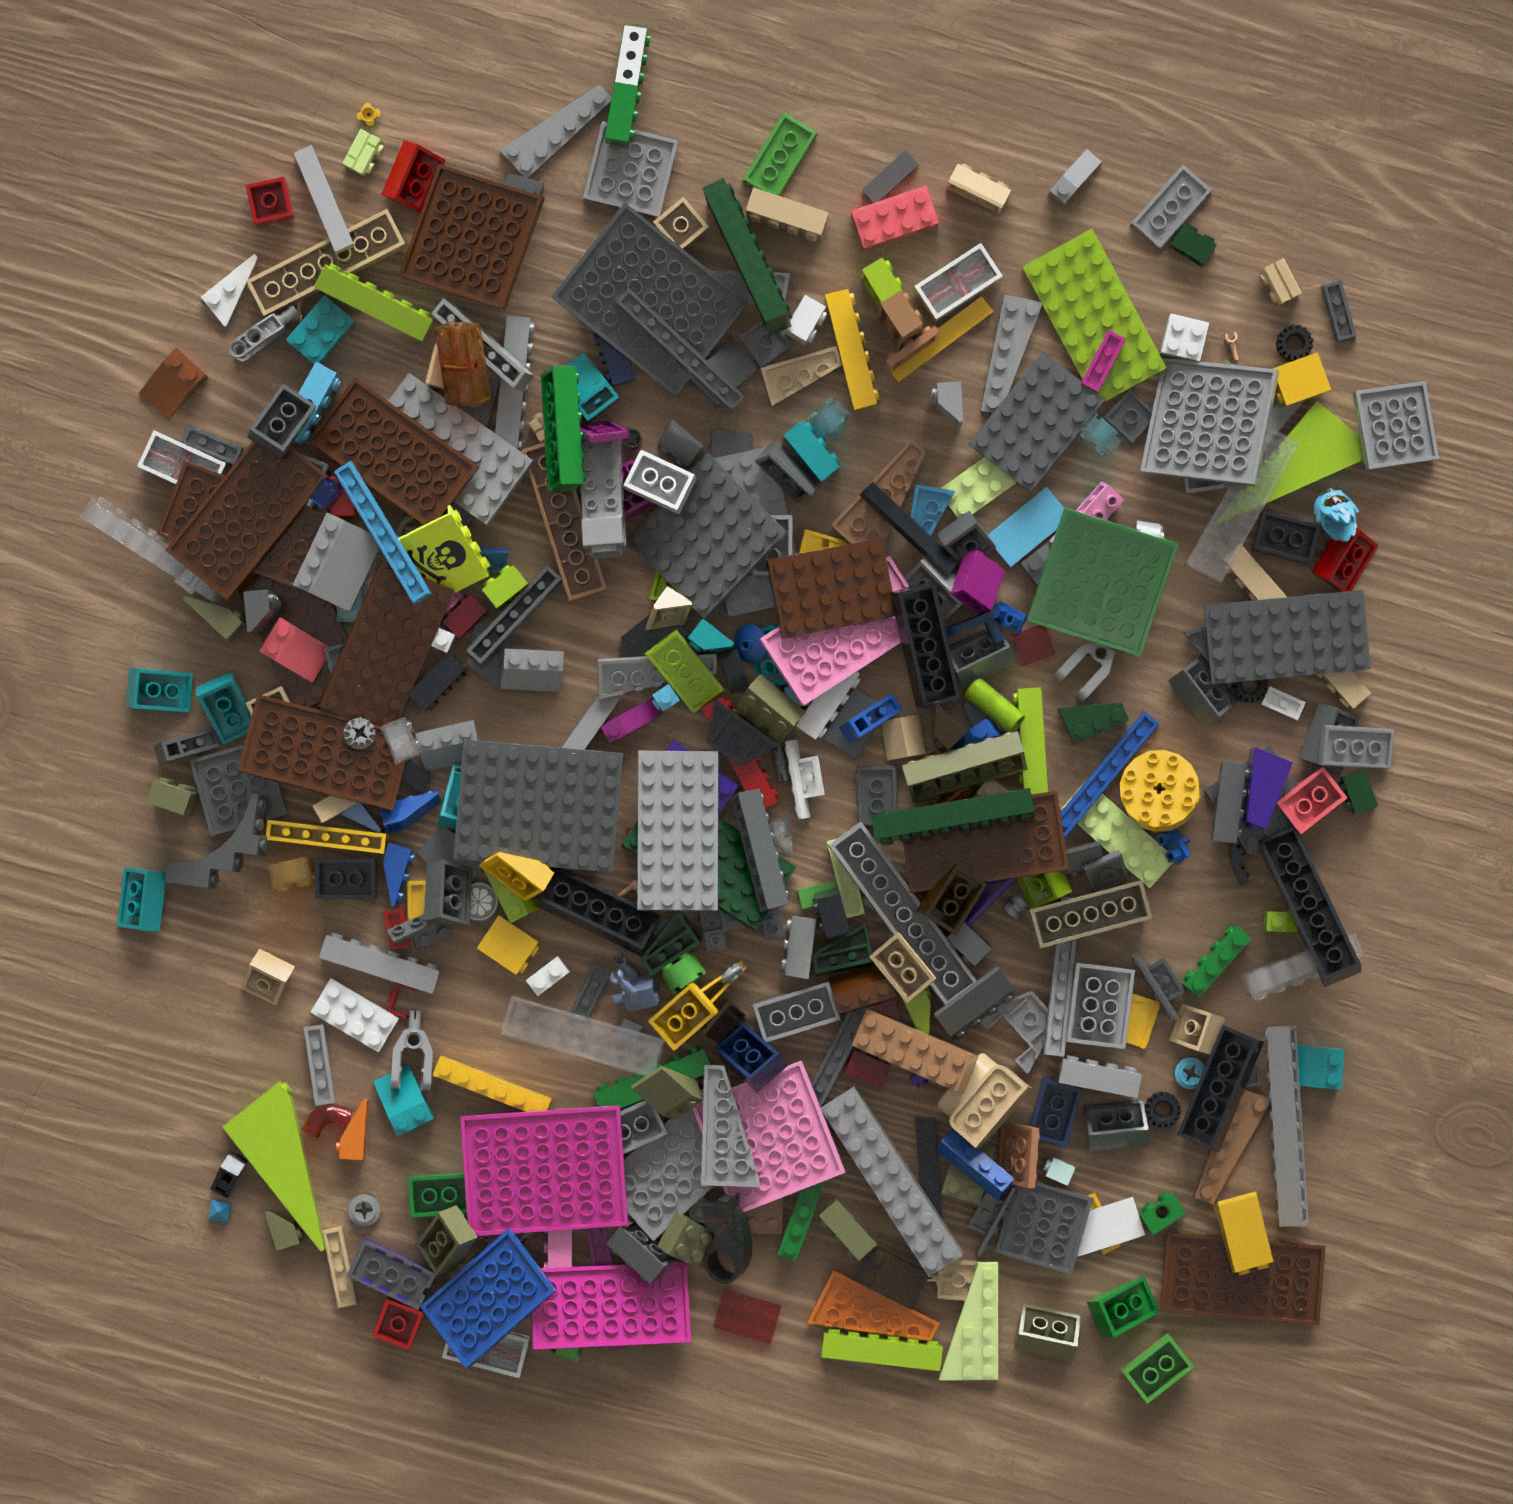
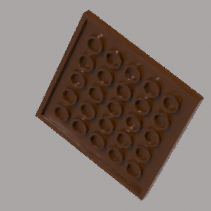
(471, 236)

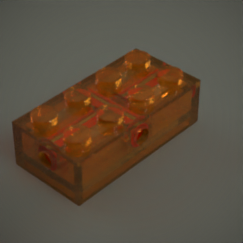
(463, 364)

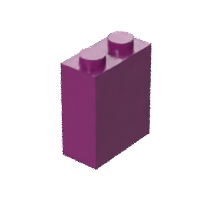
(977, 582)

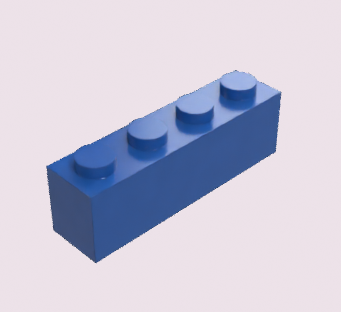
(975, 1164)

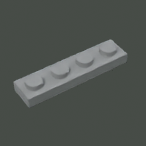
(319, 1065)

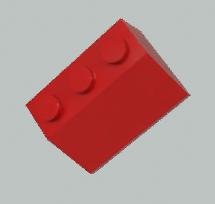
(411, 176)
(1345, 561)

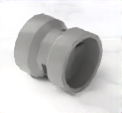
(1015, 906)

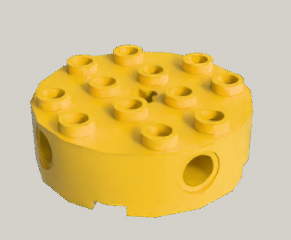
(1174, 804)

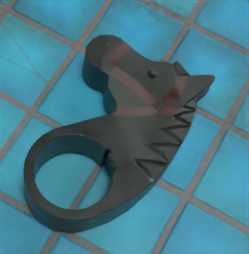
(731, 1233)

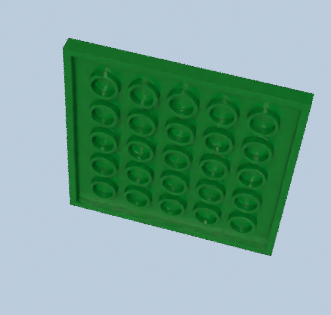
(1102, 581)

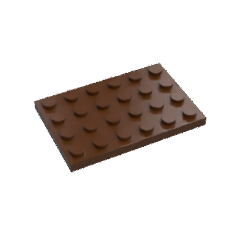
(831, 588)

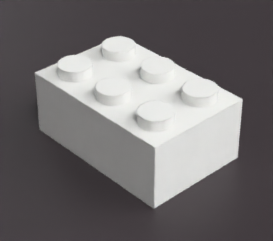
(660, 482)

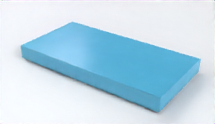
(1027, 527)

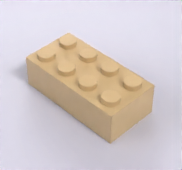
(786, 214)

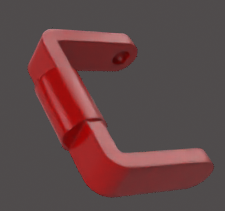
(393, 997)

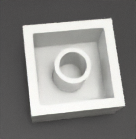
(805, 320)
(1184, 338)

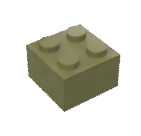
(686, 1239)

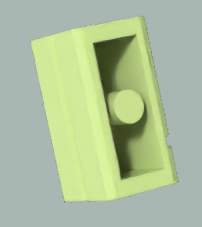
(363, 153)

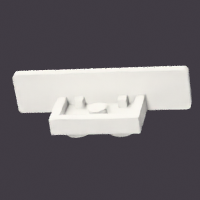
(805, 778)

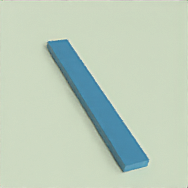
(382, 532)

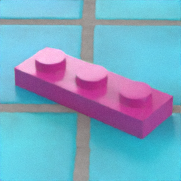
(1103, 360)

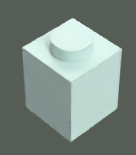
(1059, 1170)

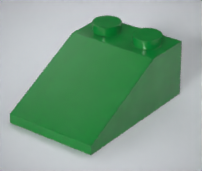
(1123, 1307)

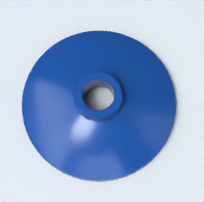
(750, 633)

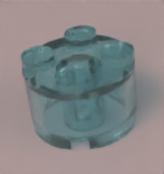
(830, 419)
(1102, 435)

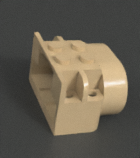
(986, 1102)

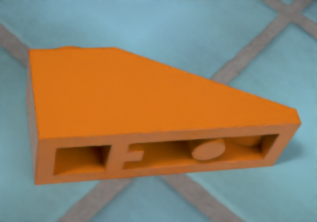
(353, 1140)

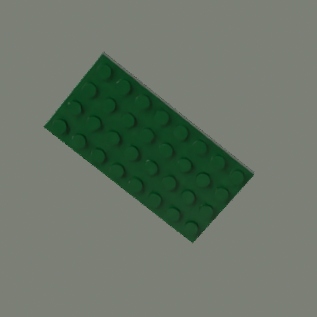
(735, 883)

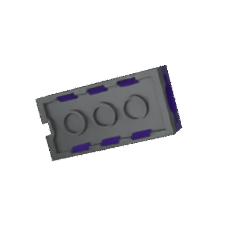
(391, 1273)

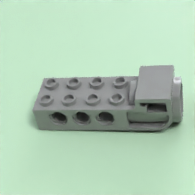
(603, 500)

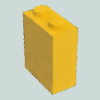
(1301, 380)
(508, 945)

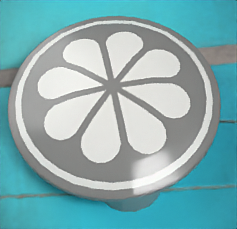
(483, 901)

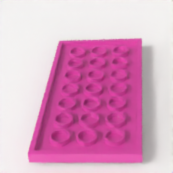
(612, 1308)

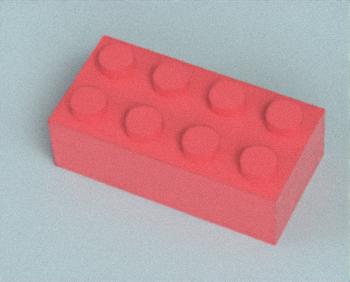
(894, 218)

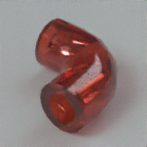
(326, 1115)

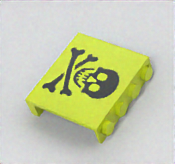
(446, 552)

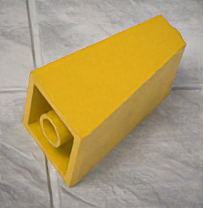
(1243, 1233)

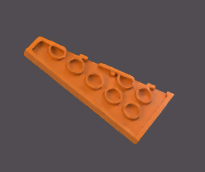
(858, 1308)

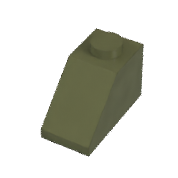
(283, 1231)

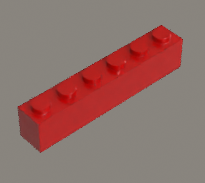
(749, 773)

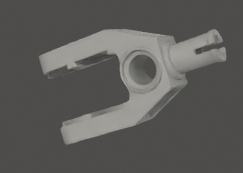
(268, 330)
(1077, 656)
(423, 1045)

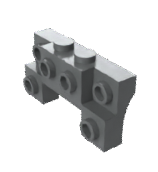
(717, 922)

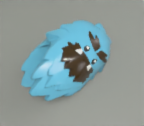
(1336, 514)

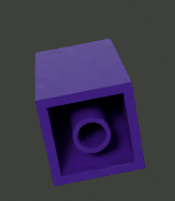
(1263, 787)

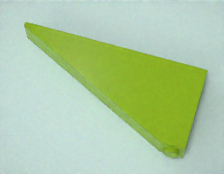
(1323, 449)
(274, 1145)

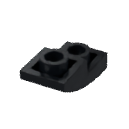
(733, 670)
(415, 775)
(1236, 857)

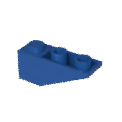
(409, 810)
(395, 866)

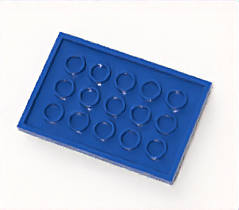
(488, 1298)

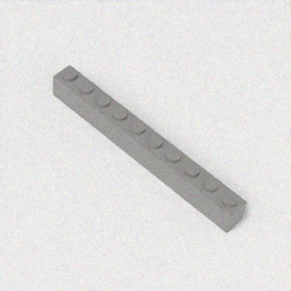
(1287, 1126)

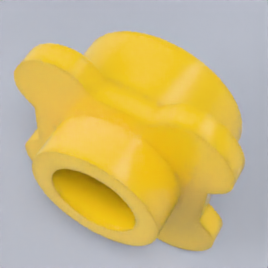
(367, 108)

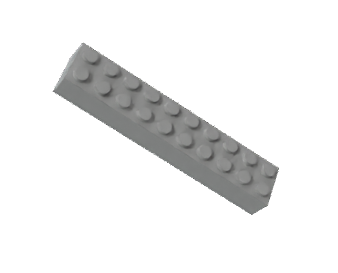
(897, 909)
(892, 1181)

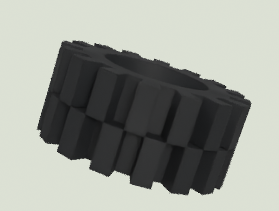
(1283, 337)
(1252, 697)
(1167, 1121)

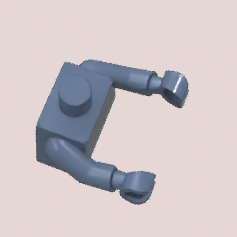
(637, 991)

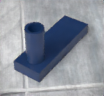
(987, 618)

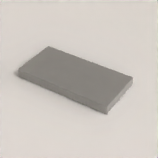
(1171, 207)
(1356, 747)

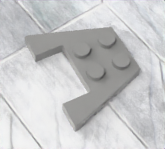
(1029, 1018)

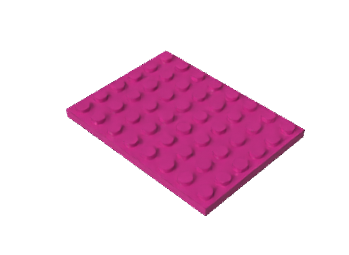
(544, 1170)

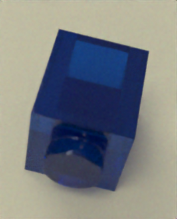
(326, 493)

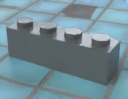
(1228, 802)

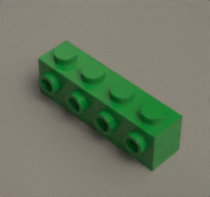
(1216, 961)

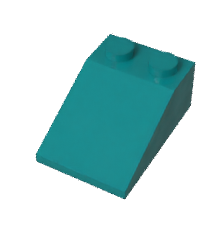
(159, 690)
(225, 707)
(449, 806)
(1320, 1067)
(404, 1106)

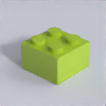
(505, 587)

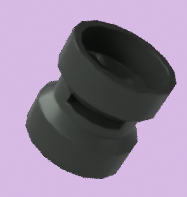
(634, 435)

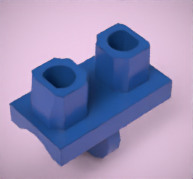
(1010, 617)
(1176, 846)

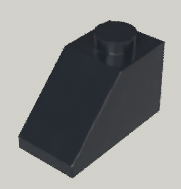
(228, 1174)

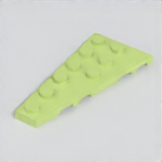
(975, 1338)

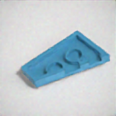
(929, 506)

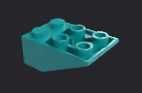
(594, 390)

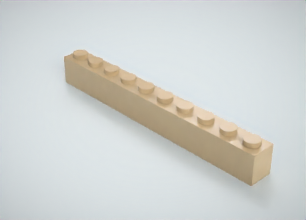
(1261, 586)

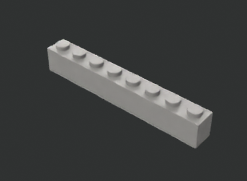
(511, 401)

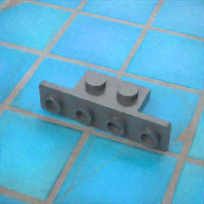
(422, 932)
(1162, 980)
(988, 1215)

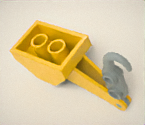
(691, 1009)

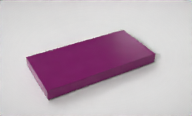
(603, 432)

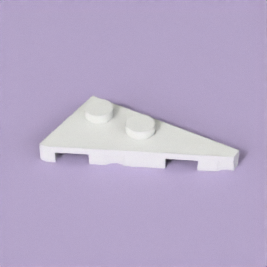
(225, 295)

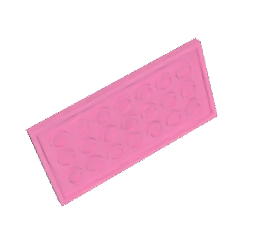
(826, 657)

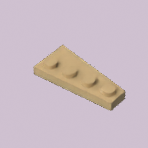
(795, 374)

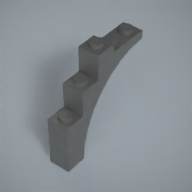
(229, 856)

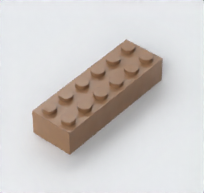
(899, 319)
(915, 1051)

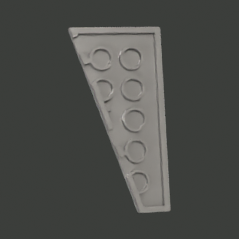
(724, 1141)

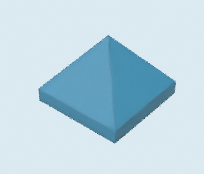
(219, 1211)

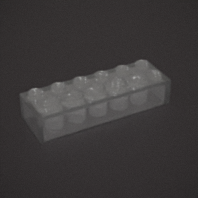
(1284, 972)

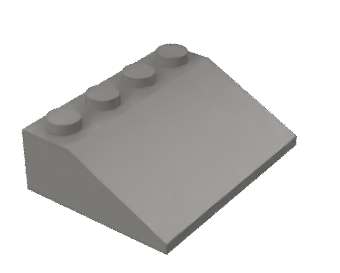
(337, 562)
(1100, 1005)

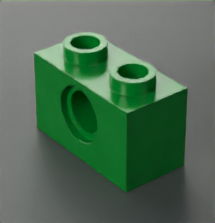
(1173, 1212)

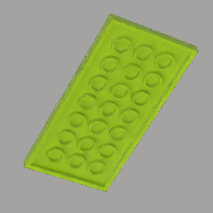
(1087, 301)

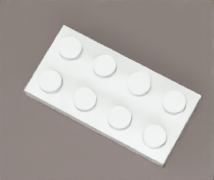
(354, 1015)

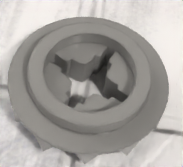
(350, 734)
(356, 1204)

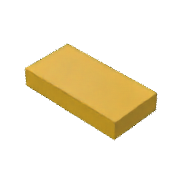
(415, 898)

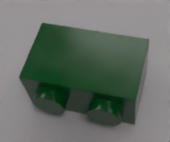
(1193, 245)
(1358, 792)

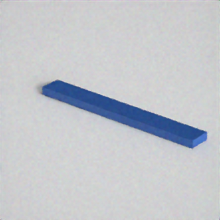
(1107, 771)

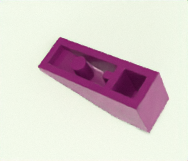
(630, 721)

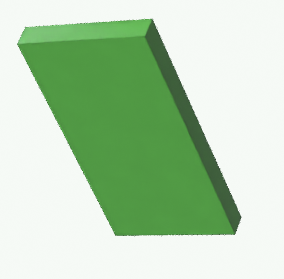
(780, 155)

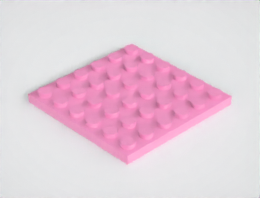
(784, 1136)

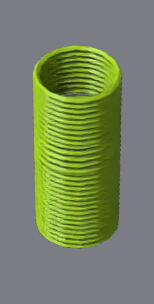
(994, 706)

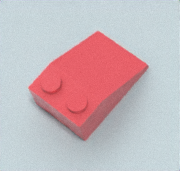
(295, 650)
(1311, 799)

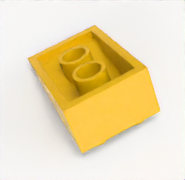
(519, 874)

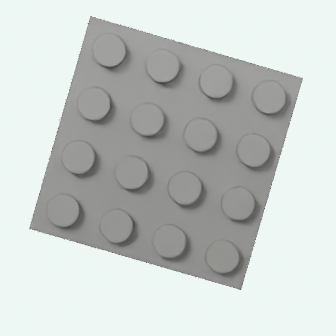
(631, 173)
(1395, 425)

